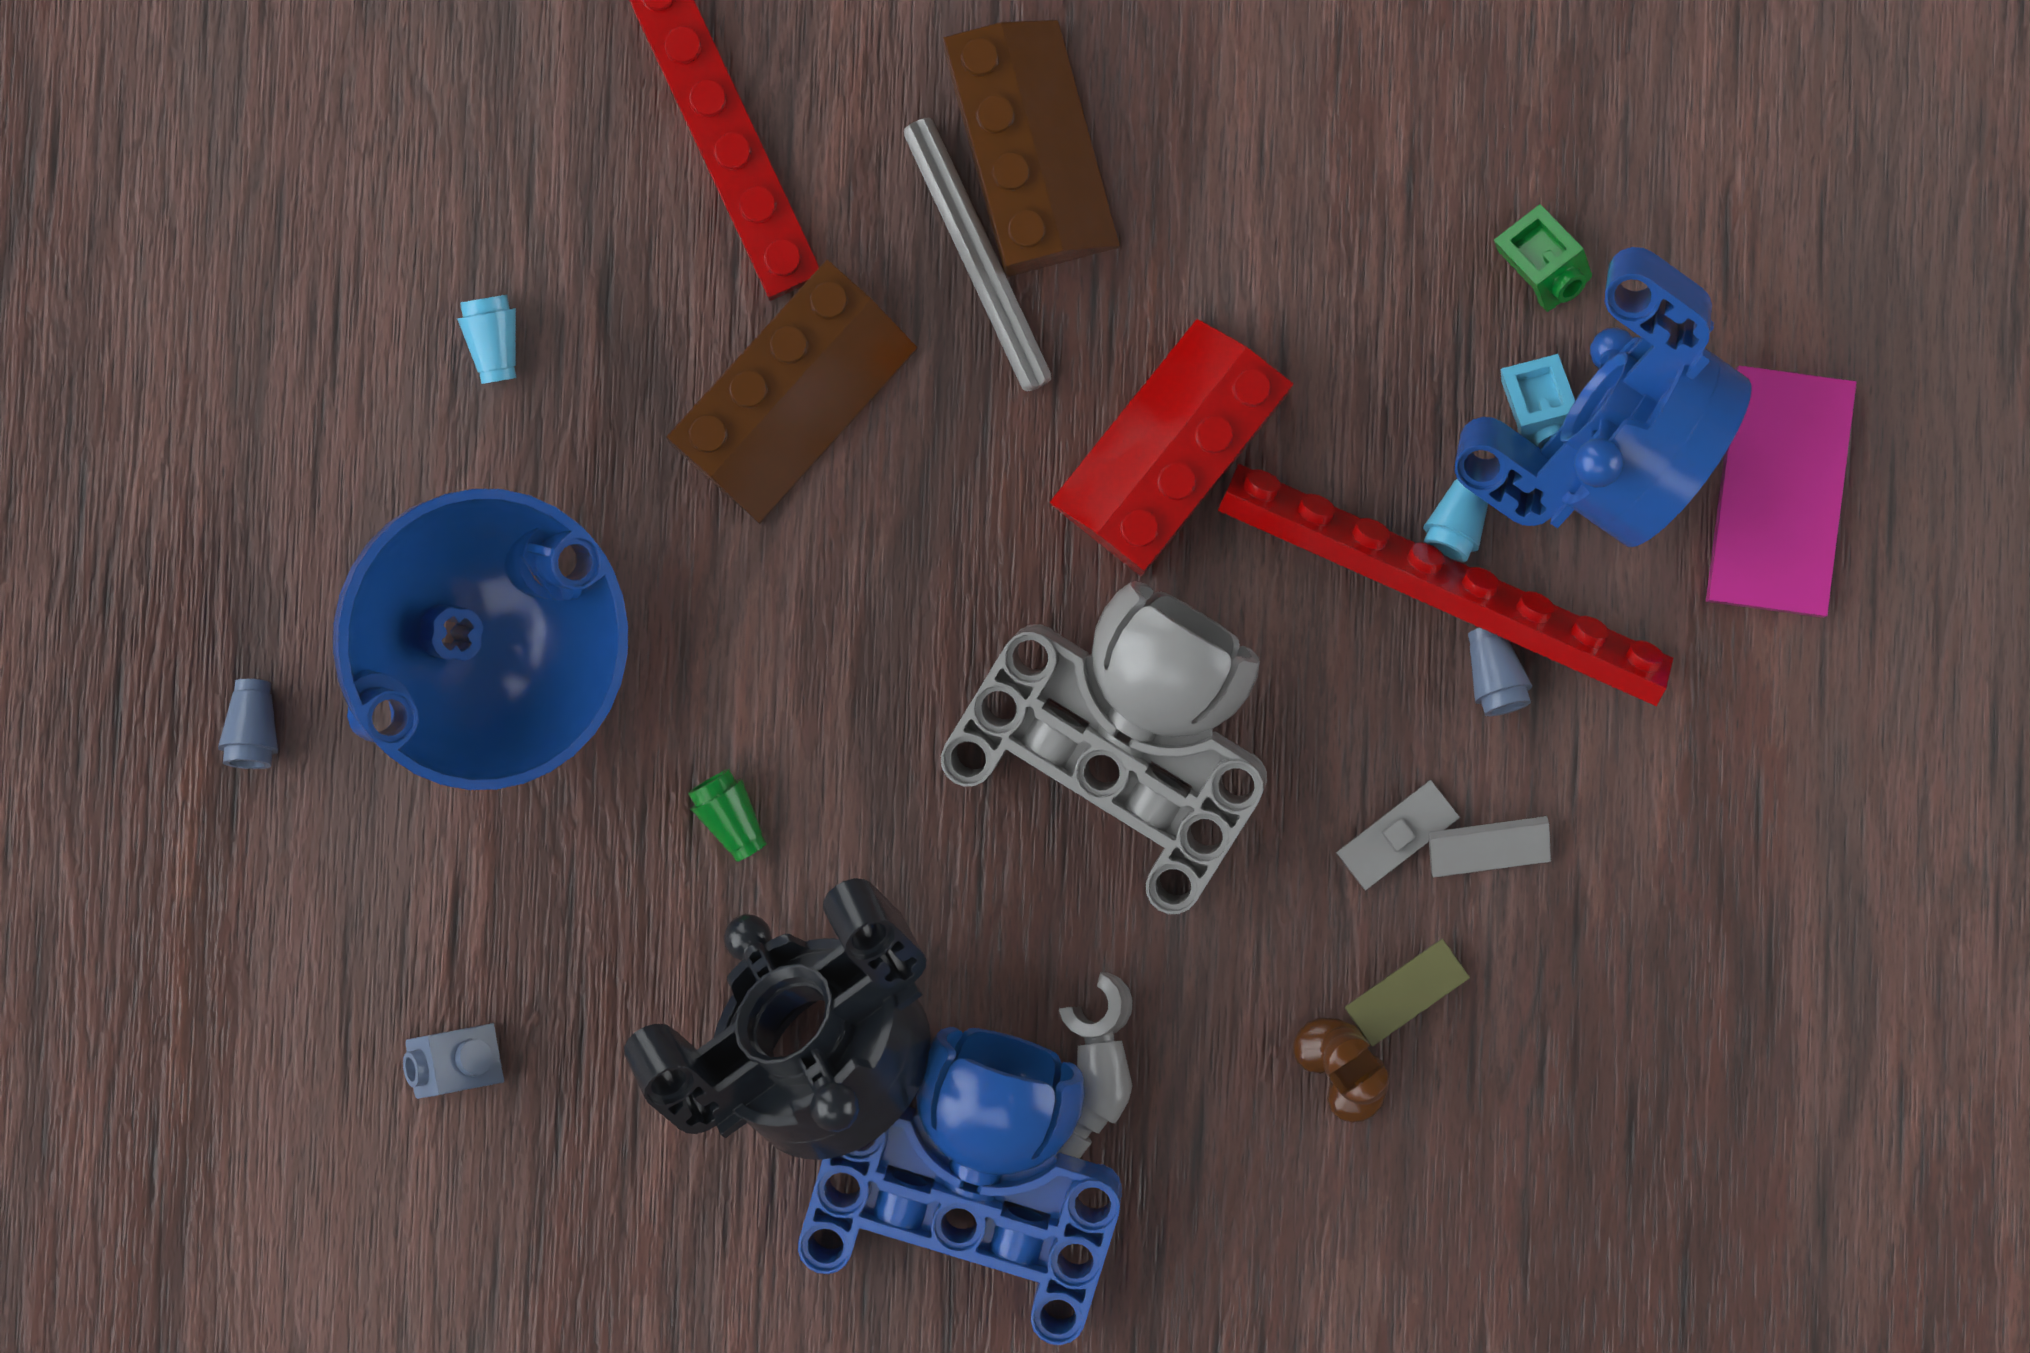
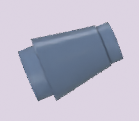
(1497, 674)
(249, 727)

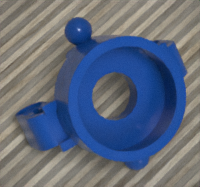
(1639, 429)

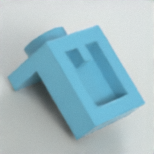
(1538, 397)

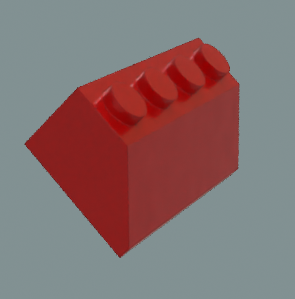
(1171, 445)

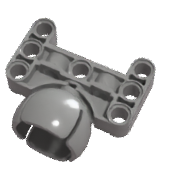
(1150, 695)

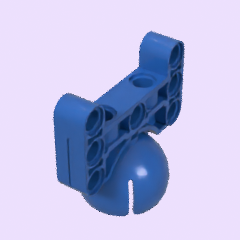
(987, 1145)

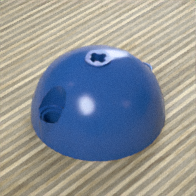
(526, 660)

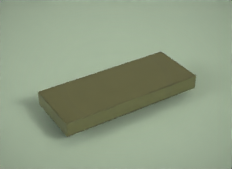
(1406, 992)

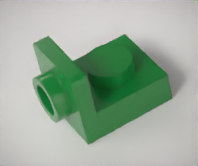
(1545, 257)

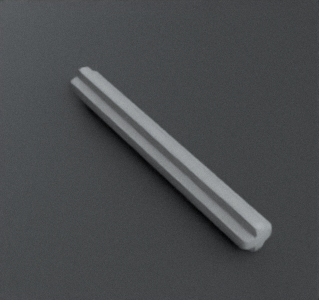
(977, 254)

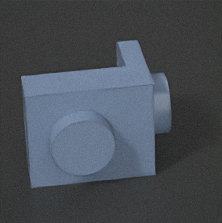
(453, 1061)

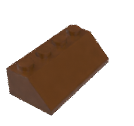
(1030, 144)
(792, 391)

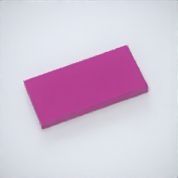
(1782, 494)

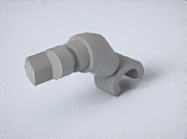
(1101, 1063)

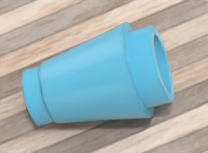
(490, 336)
(1457, 523)

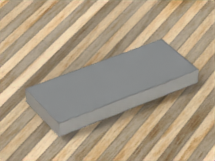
(1397, 835)
(1489, 846)

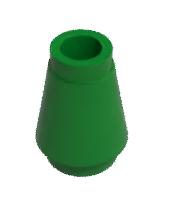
(728, 814)

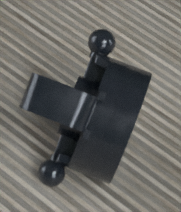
(846, 1079)

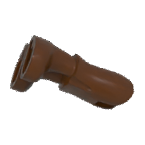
(1343, 1053)

